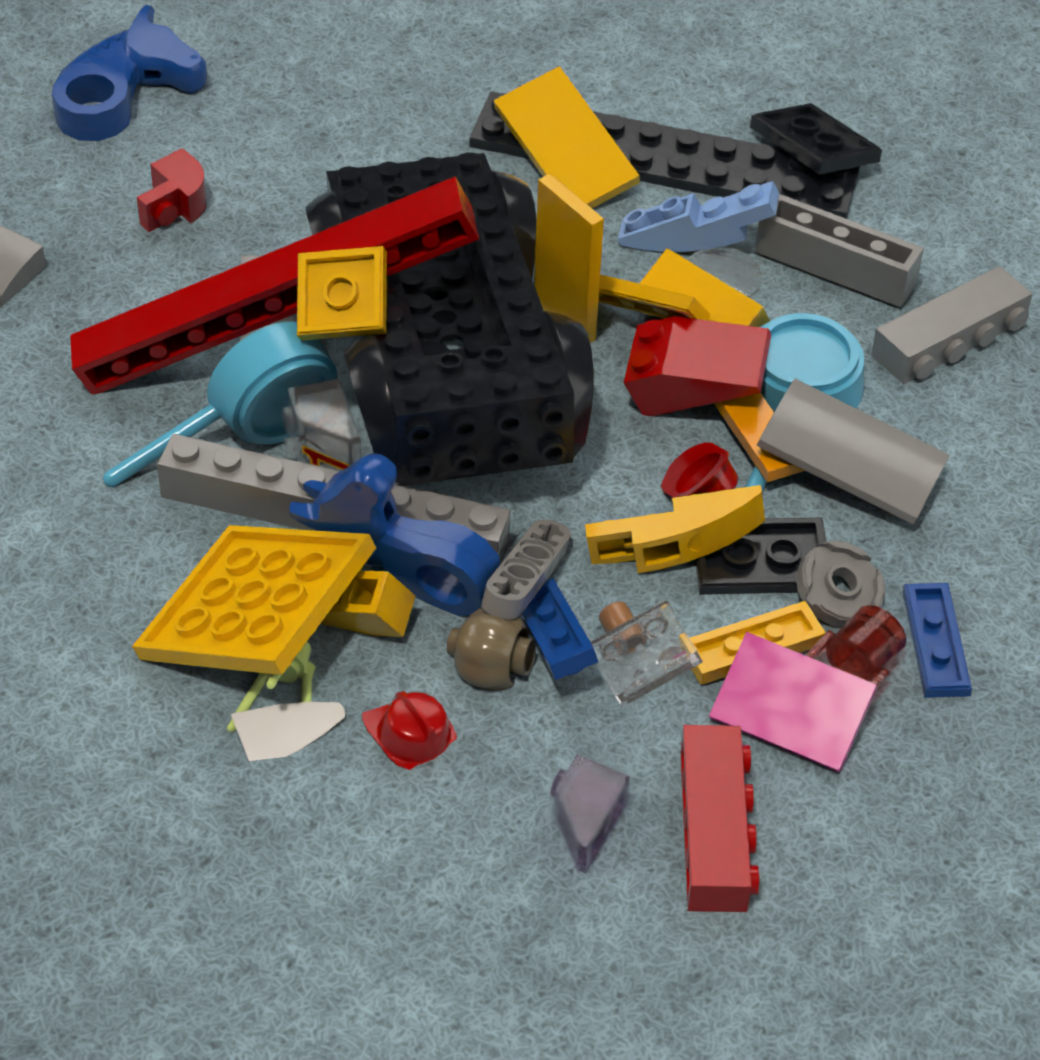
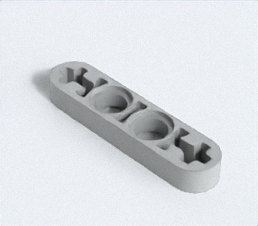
(525, 569)

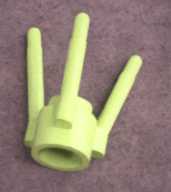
(299, 668)

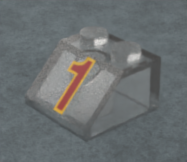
(320, 426)

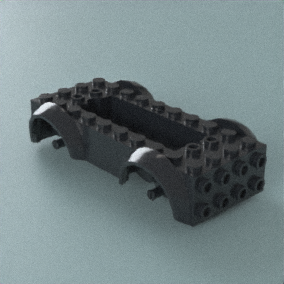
(520, 380)

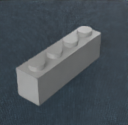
(840, 250)
(951, 325)

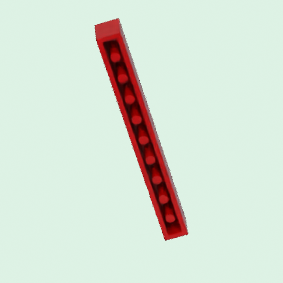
(263, 288)

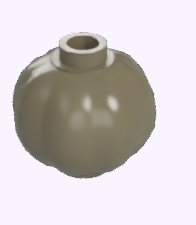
(490, 649)

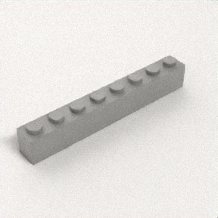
(266, 485)

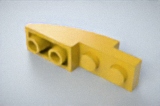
(672, 538)

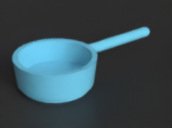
(815, 353)
(247, 392)

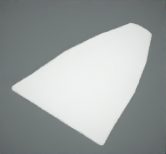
(284, 728)

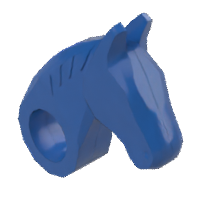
(112, 70)
(433, 559)

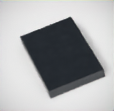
(815, 138)
(762, 559)

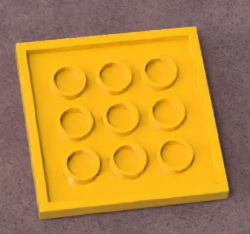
(255, 598)

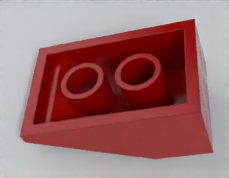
(694, 363)

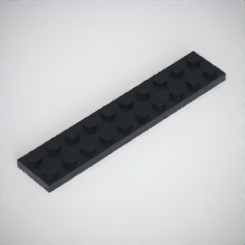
(694, 160)

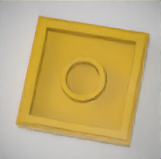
(342, 293)

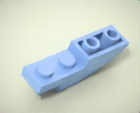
(688, 226)

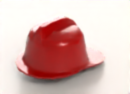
(700, 471)
(410, 728)

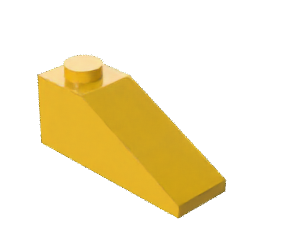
(373, 605)

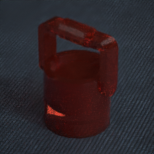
(864, 644)

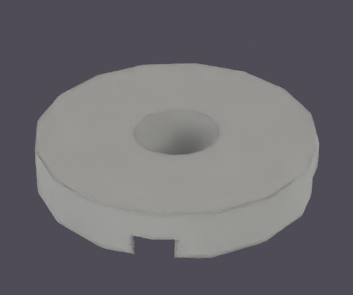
(820, 592)

